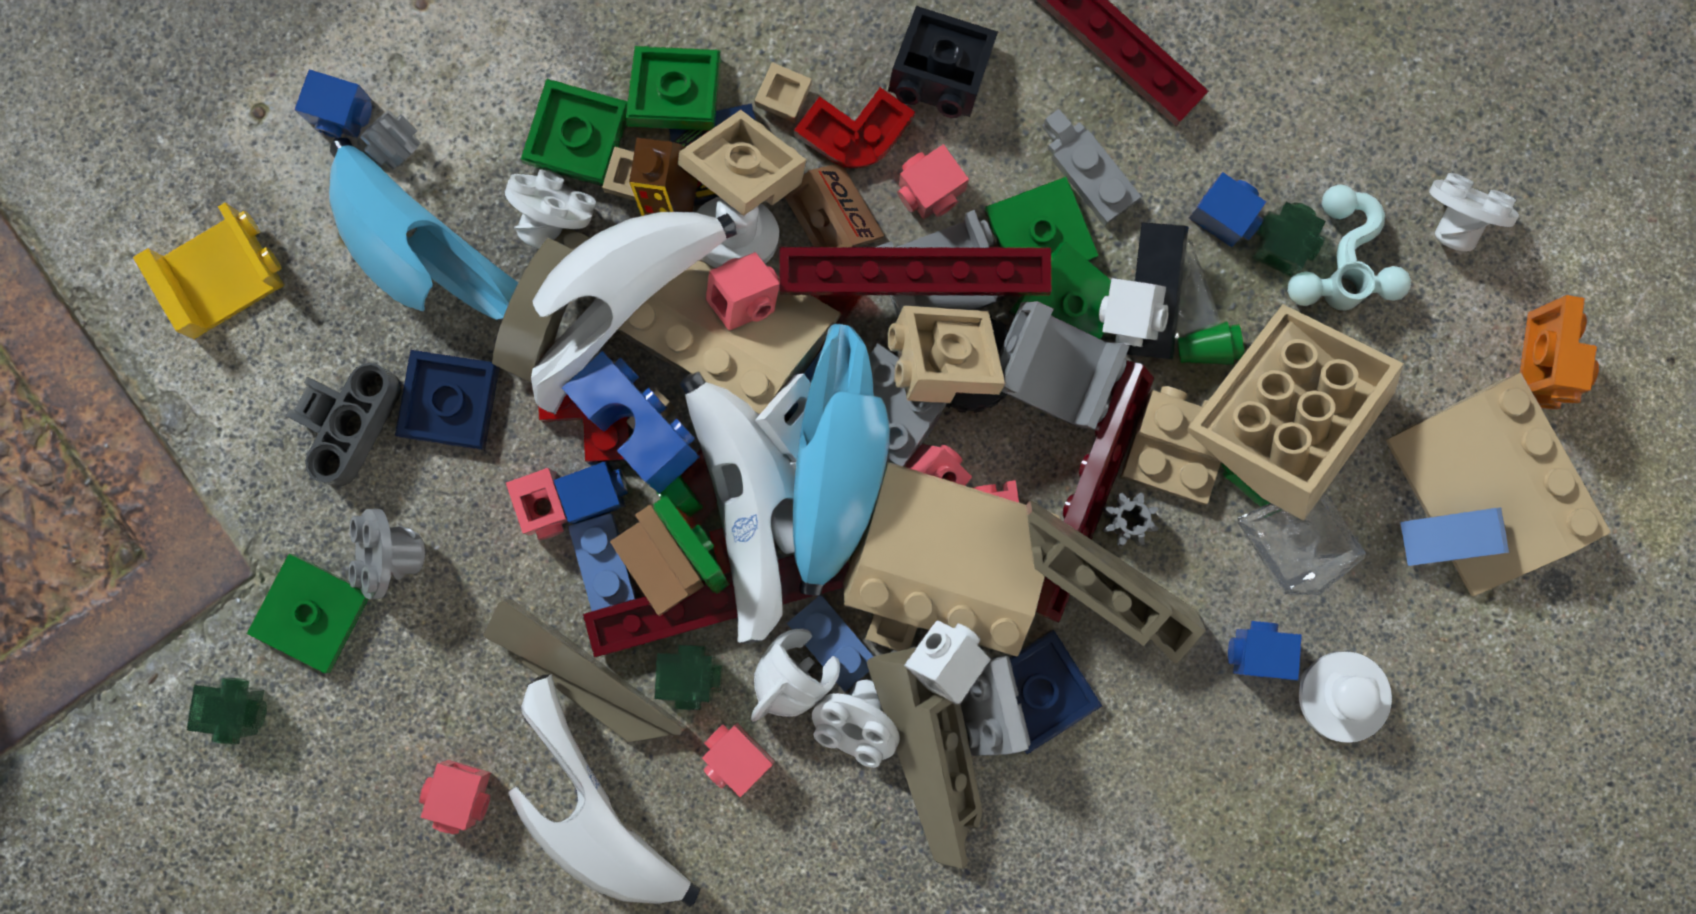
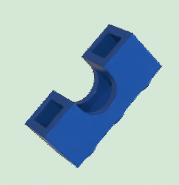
(656, 448)

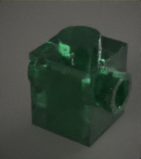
(1289, 238)
(687, 677)
(227, 710)

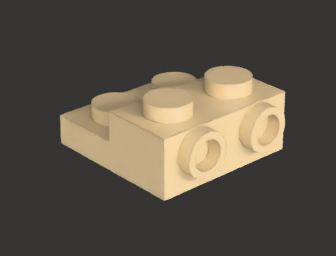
(744, 163)
(945, 353)
(1166, 454)

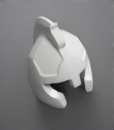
(786, 686)

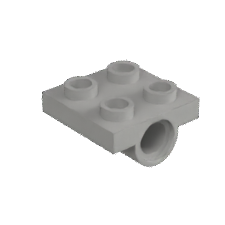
(908, 420)
(992, 714)

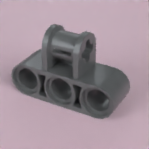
(328, 413)

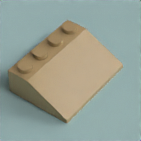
(746, 361)
(1295, 409)
(1504, 455)
(946, 558)

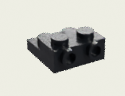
(942, 62)

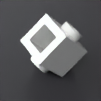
(1134, 311)
(948, 661)

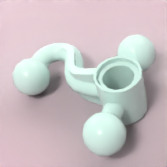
(1390, 283)

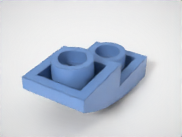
(1454, 536)

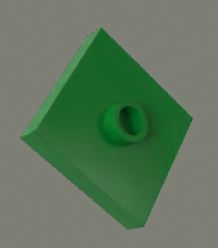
(673, 88)
(574, 132)
(1041, 220)
(1075, 290)
(693, 543)
(308, 613)

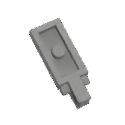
(1089, 168)

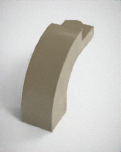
(523, 333)

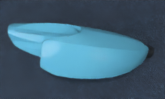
(373, 223)
(837, 459)

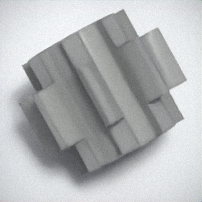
(390, 139)
(1141, 514)

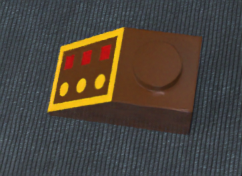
(659, 180)

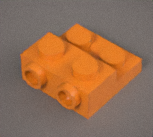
(1553, 358)

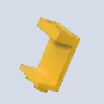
(212, 274)

